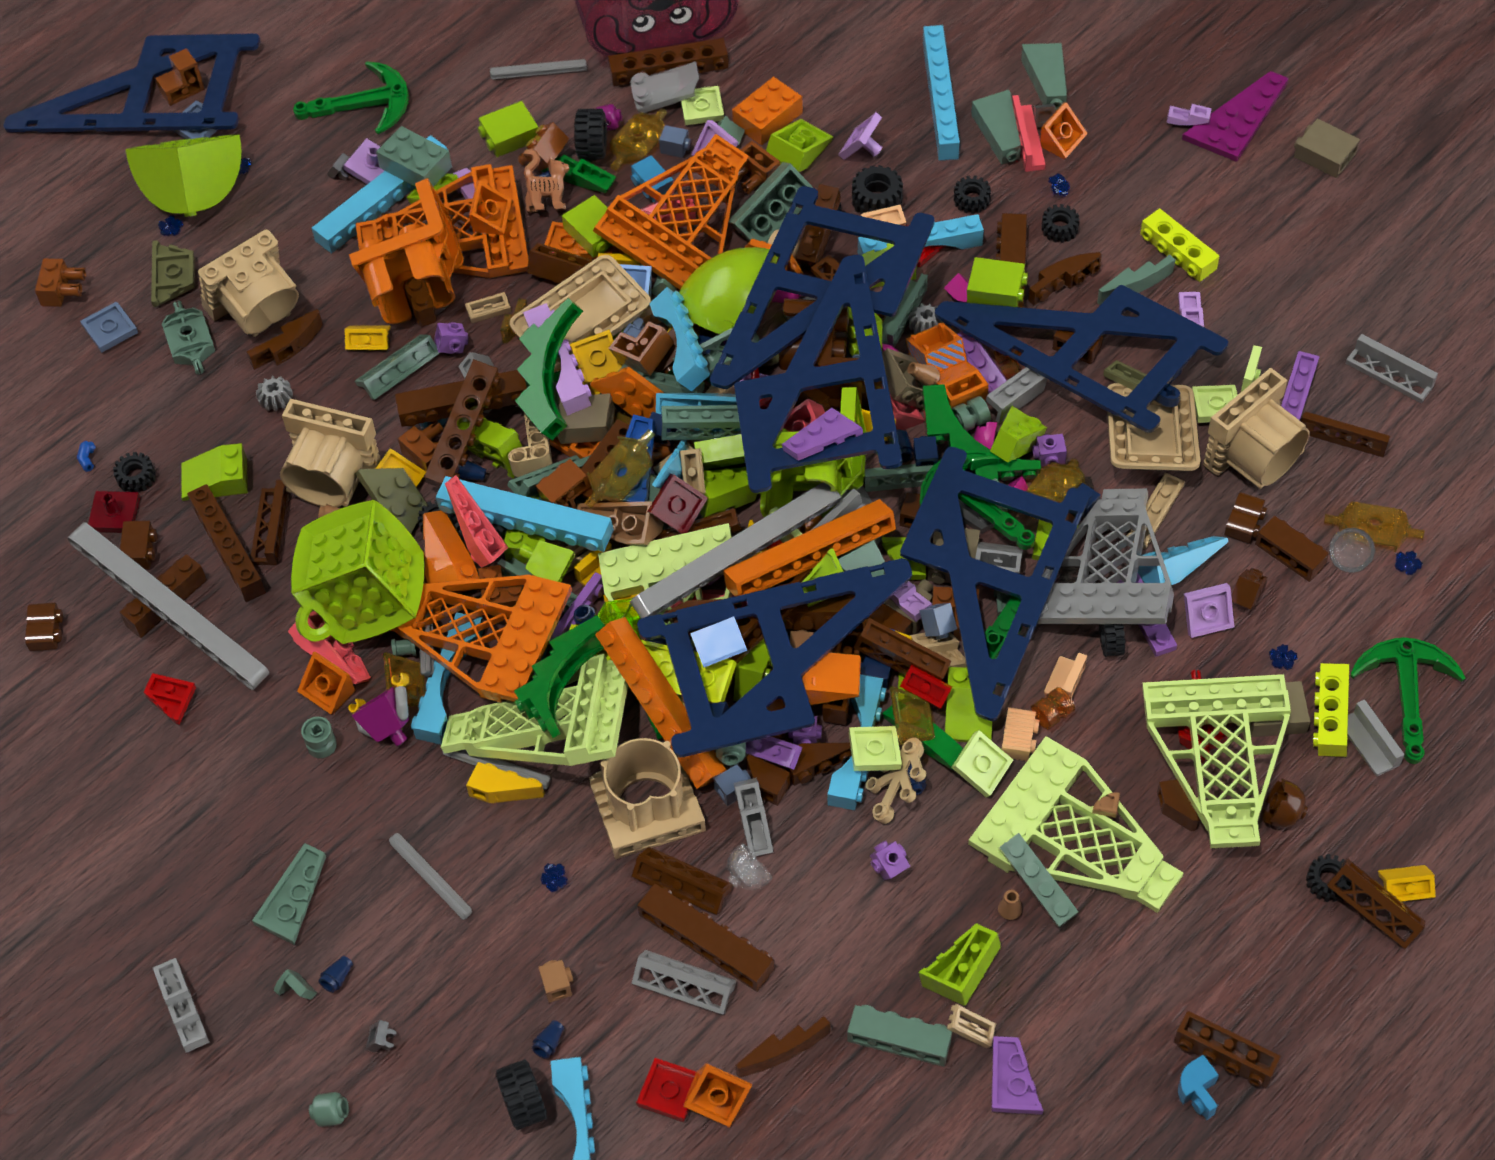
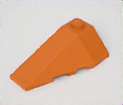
(445, 552)

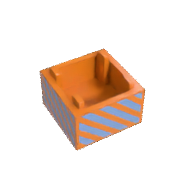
(937, 347)

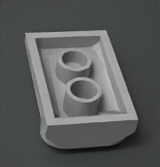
(664, 87)

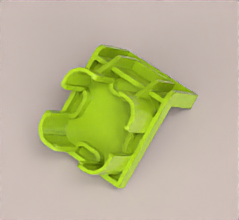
(838, 474)

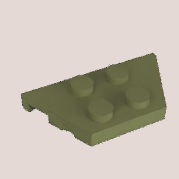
(171, 272)
(395, 492)

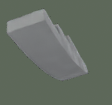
(181, 1005)

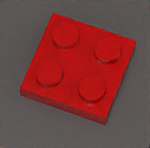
(666, 1089)

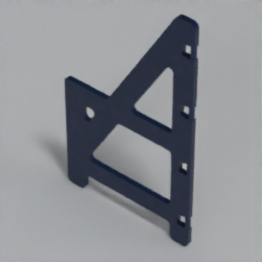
(140, 80)
(892, 267)
(1152, 322)
(763, 427)
(942, 514)
(749, 716)

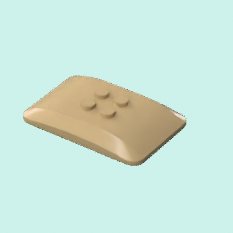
(604, 294)
(1169, 447)

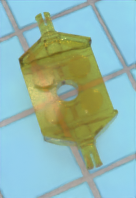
(632, 149)
(629, 454)
(1056, 480)
(1393, 527)

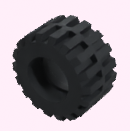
(590, 134)
(876, 180)
(521, 1094)

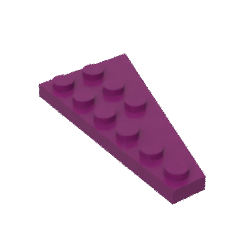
(1238, 120)

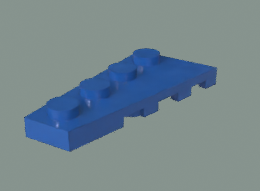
(636, 430)

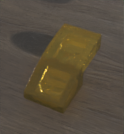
(506, 331)

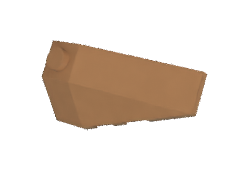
(630, 521)

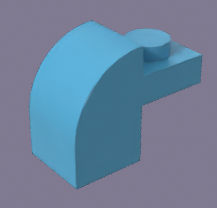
(1194, 1082)

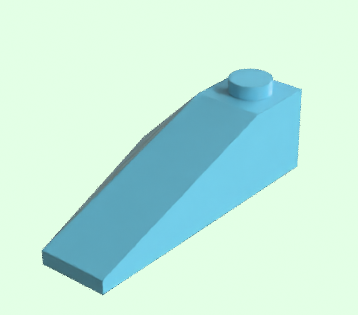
(695, 399)
(672, 466)
(1182, 560)

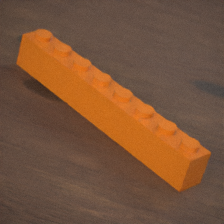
(809, 549)
(655, 695)

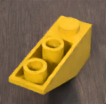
(497, 785)

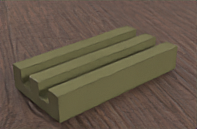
(1124, 374)

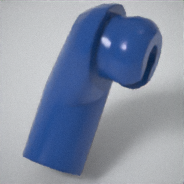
(83, 453)

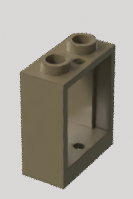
(901, 385)

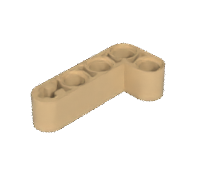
(532, 457)

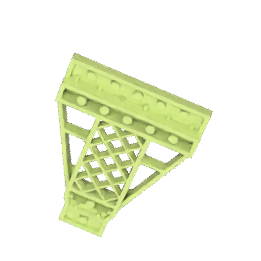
(638, 567)
(1217, 703)
(590, 723)
(1036, 796)

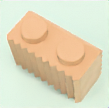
(1019, 732)

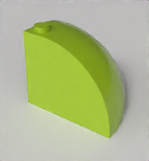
(186, 172)
(721, 286)

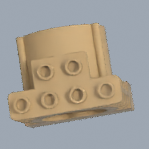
(249, 285)
(1256, 433)
(326, 452)
(657, 819)

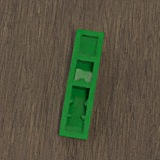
(586, 174)
(941, 748)

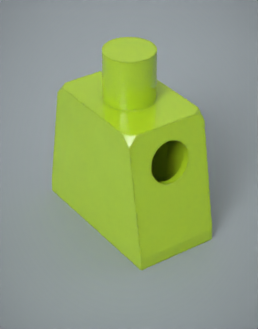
(547, 560)

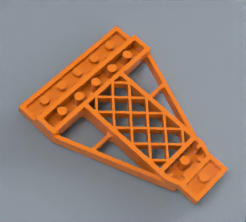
(650, 239)
(504, 253)
(520, 641)

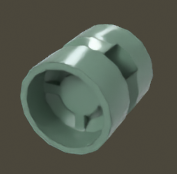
(972, 414)
(318, 737)

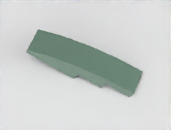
(1140, 279)

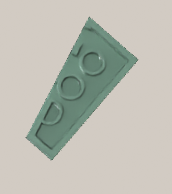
(289, 900)

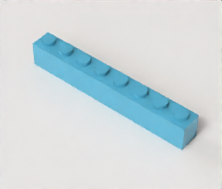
(941, 93)
(361, 207)
(535, 516)

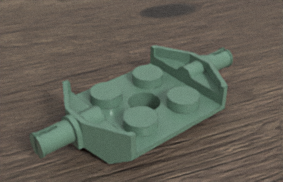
(189, 348)

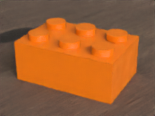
(767, 110)

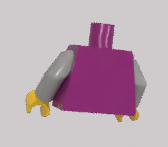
(385, 713)

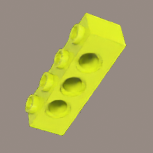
(1182, 245)
(1332, 742)

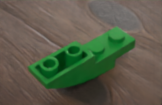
(998, 631)

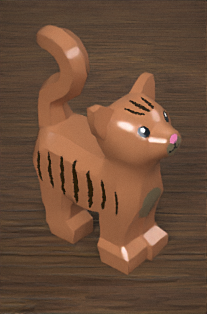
(544, 186)

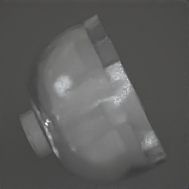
(1351, 549)
(747, 870)

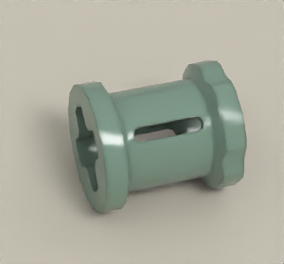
(403, 647)

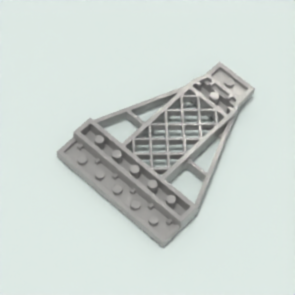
(1111, 601)

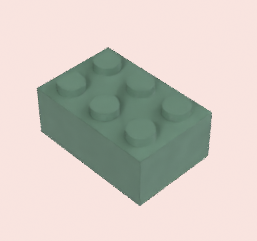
(413, 157)

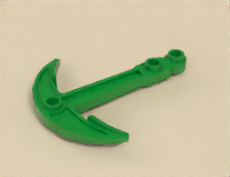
(393, 93)
(986, 509)
(1406, 663)

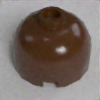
(1286, 805)

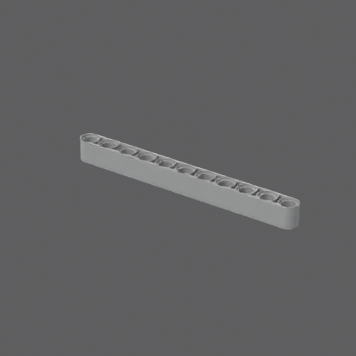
(735, 550)
(168, 606)

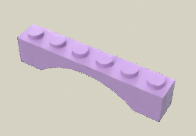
(569, 386)

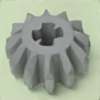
(922, 318)
(274, 393)

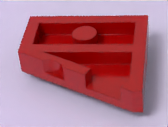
(170, 695)

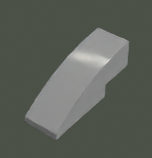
(753, 816)

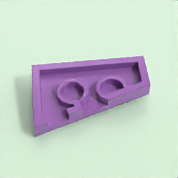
(821, 432)
(1011, 1081)

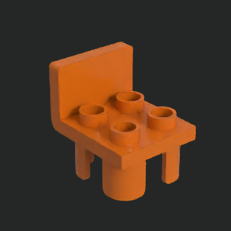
(417, 253)

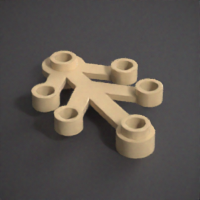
(910, 753)

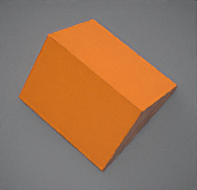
(1062, 132)
(489, 210)
(325, 684)
(716, 1094)

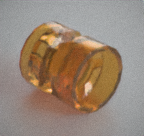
(1053, 707)

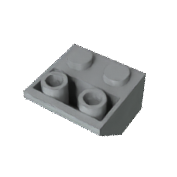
(1000, 555)

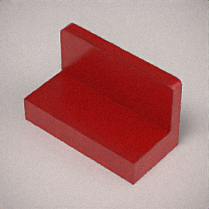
(926, 686)

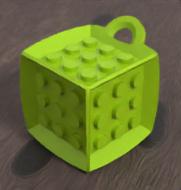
(356, 573)

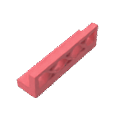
(1030, 143)

